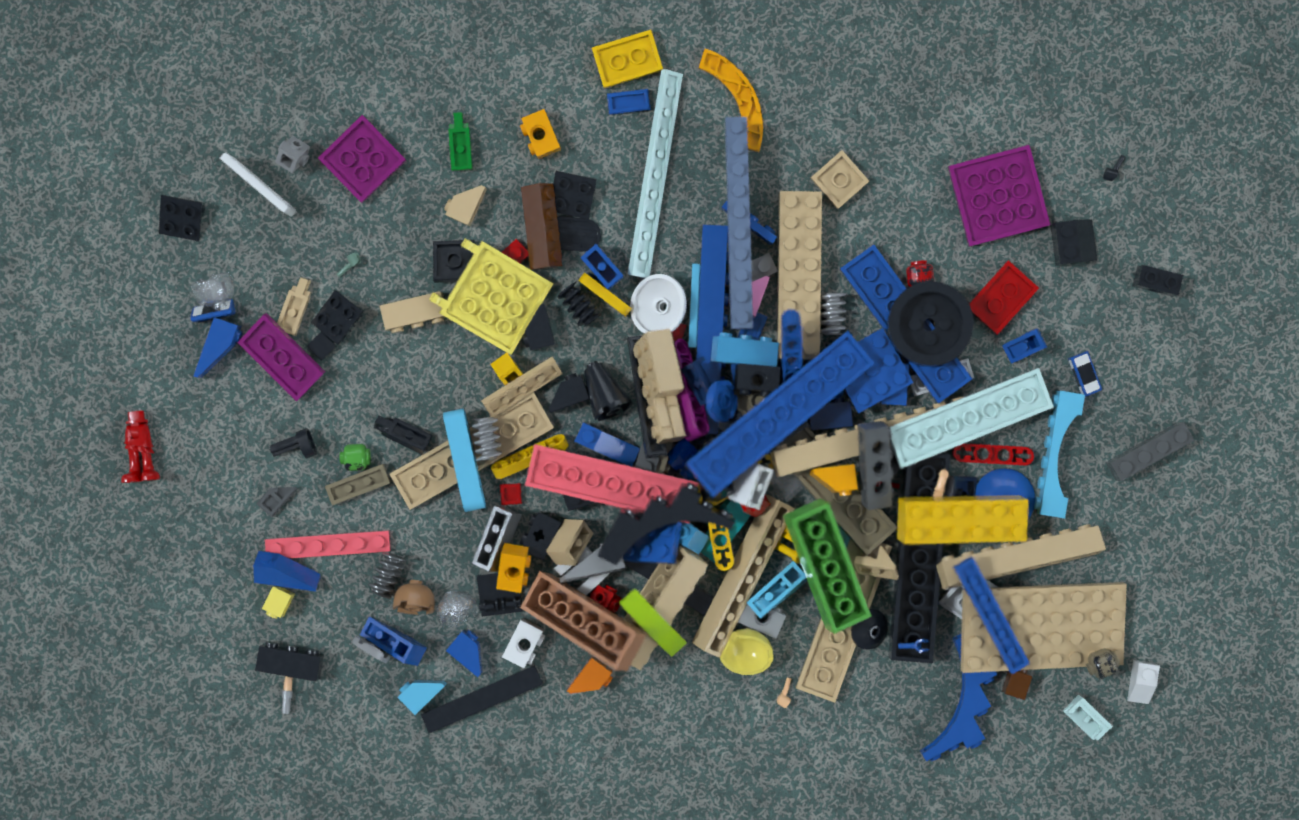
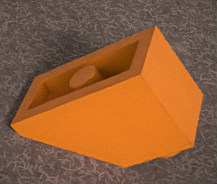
(591, 677)

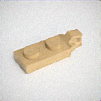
(295, 307)

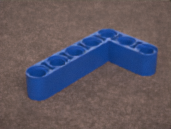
(792, 346)

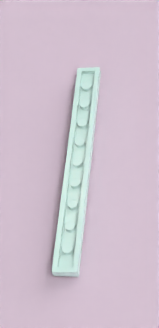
(655, 173)

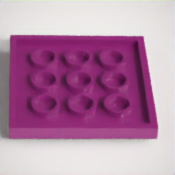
(998, 195)

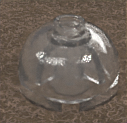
(215, 291)
(456, 607)

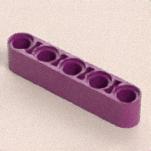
(692, 413)

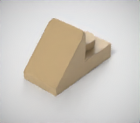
(878, 567)

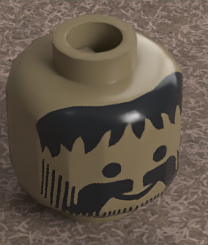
(1102, 663)

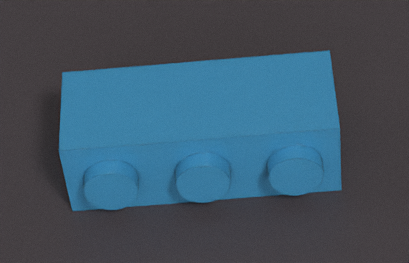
(744, 350)

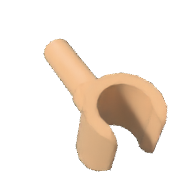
(783, 700)

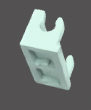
(1087, 718)

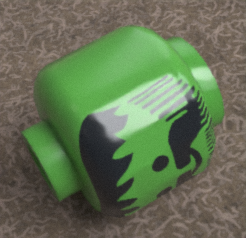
(355, 457)

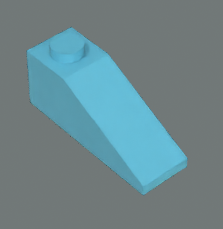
(777, 590)

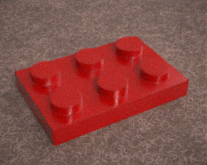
(1002, 297)

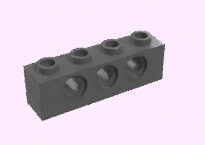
(868, 435)

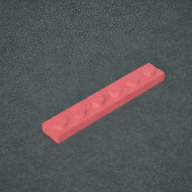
(330, 544)

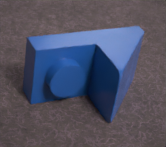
(1024, 345)

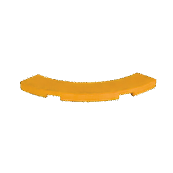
(742, 92)

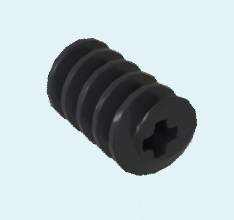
(578, 305)

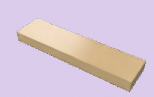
(521, 387)

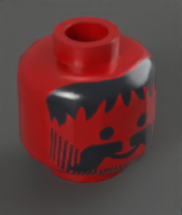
(919, 272)

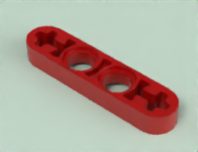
(992, 457)

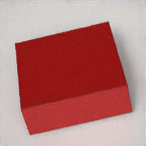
(510, 494)

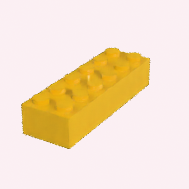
(962, 519)

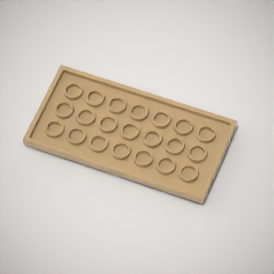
(1052, 624)

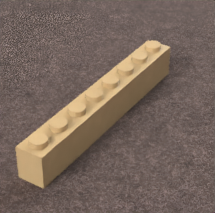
(1027, 555)
(742, 578)

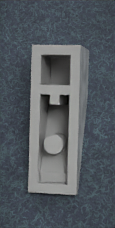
(591, 567)

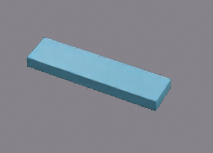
(694, 305)

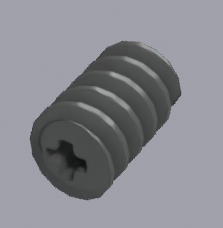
(387, 575)

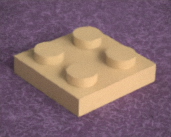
(839, 179)

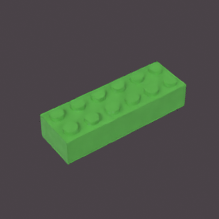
(827, 565)

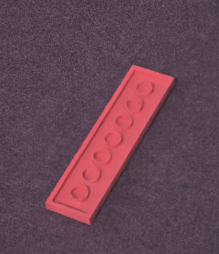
(599, 479)

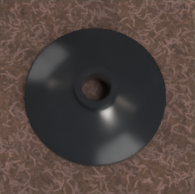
(862, 631)

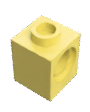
(278, 602)

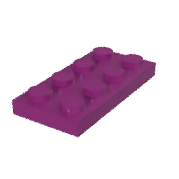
(281, 357)

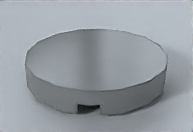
(371, 649)

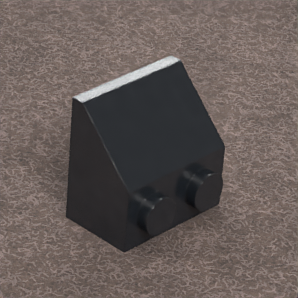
(1073, 242)

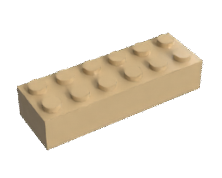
(667, 592)

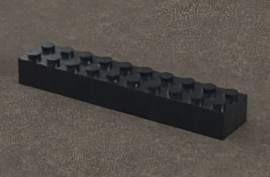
(918, 580)

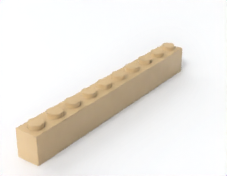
(831, 448)

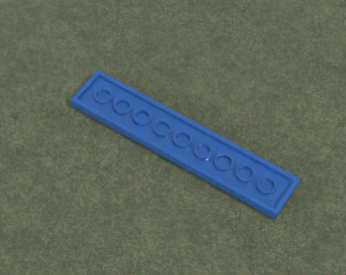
(779, 414)

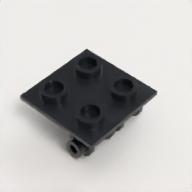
(573, 194)
(180, 217)
(337, 317)
(494, 600)

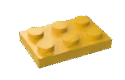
(627, 59)

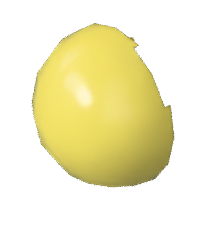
(747, 652)

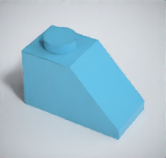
(419, 693)

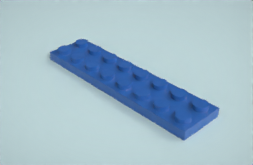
(878, 289)

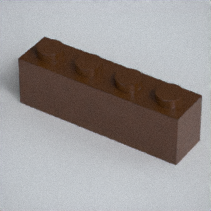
(541, 226)

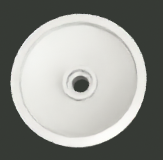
(649, 303)

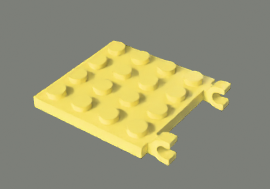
(494, 297)

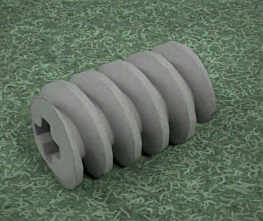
(832, 314)
(487, 438)

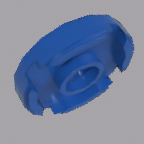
(721, 401)

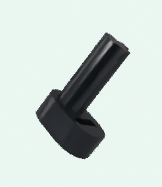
(302, 439)

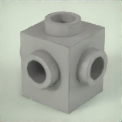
(292, 154)

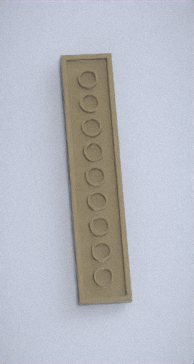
(861, 525)

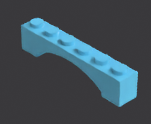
(1051, 499)

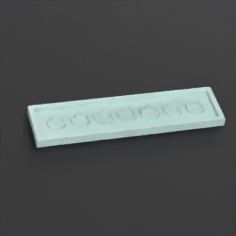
(969, 418)

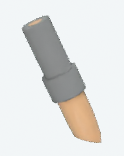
(287, 695)

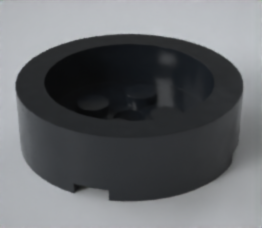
(951, 318)

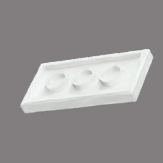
(258, 184)

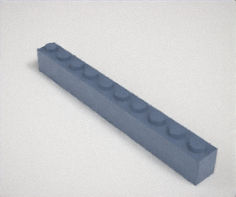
(738, 223)

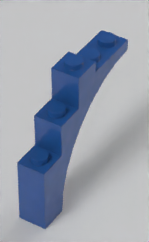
(963, 725)

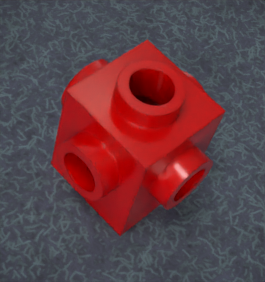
(606, 597)

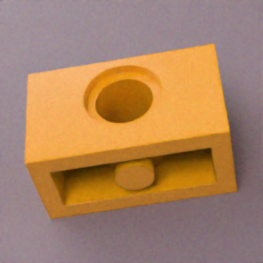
(535, 122)
(509, 578)

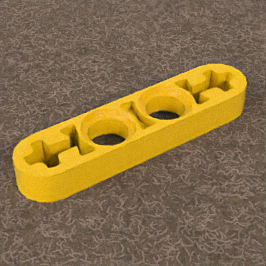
(522, 459)

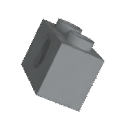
(770, 626)

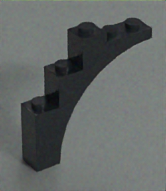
(657, 513)

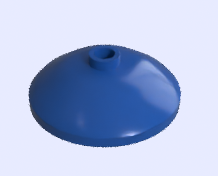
(1006, 482)

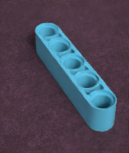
(464, 460)

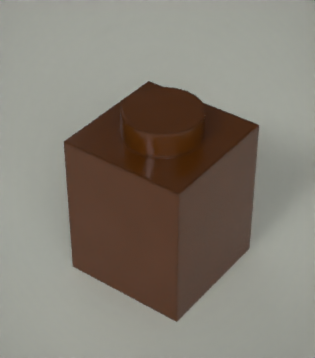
(1017, 684)

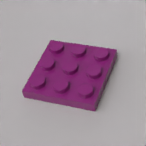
(362, 159)

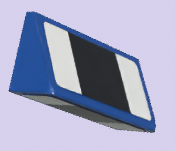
(202, 313)
(1085, 374)

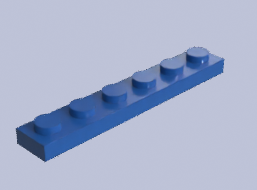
(991, 615)

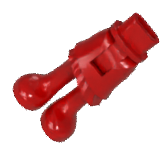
(139, 440)

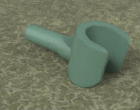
(354, 260)

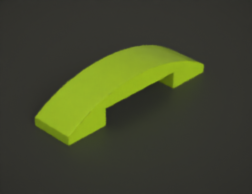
(653, 622)

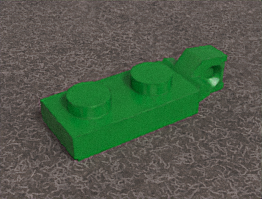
(460, 144)

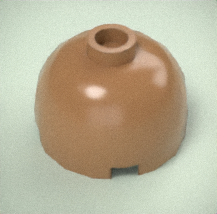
(414, 598)

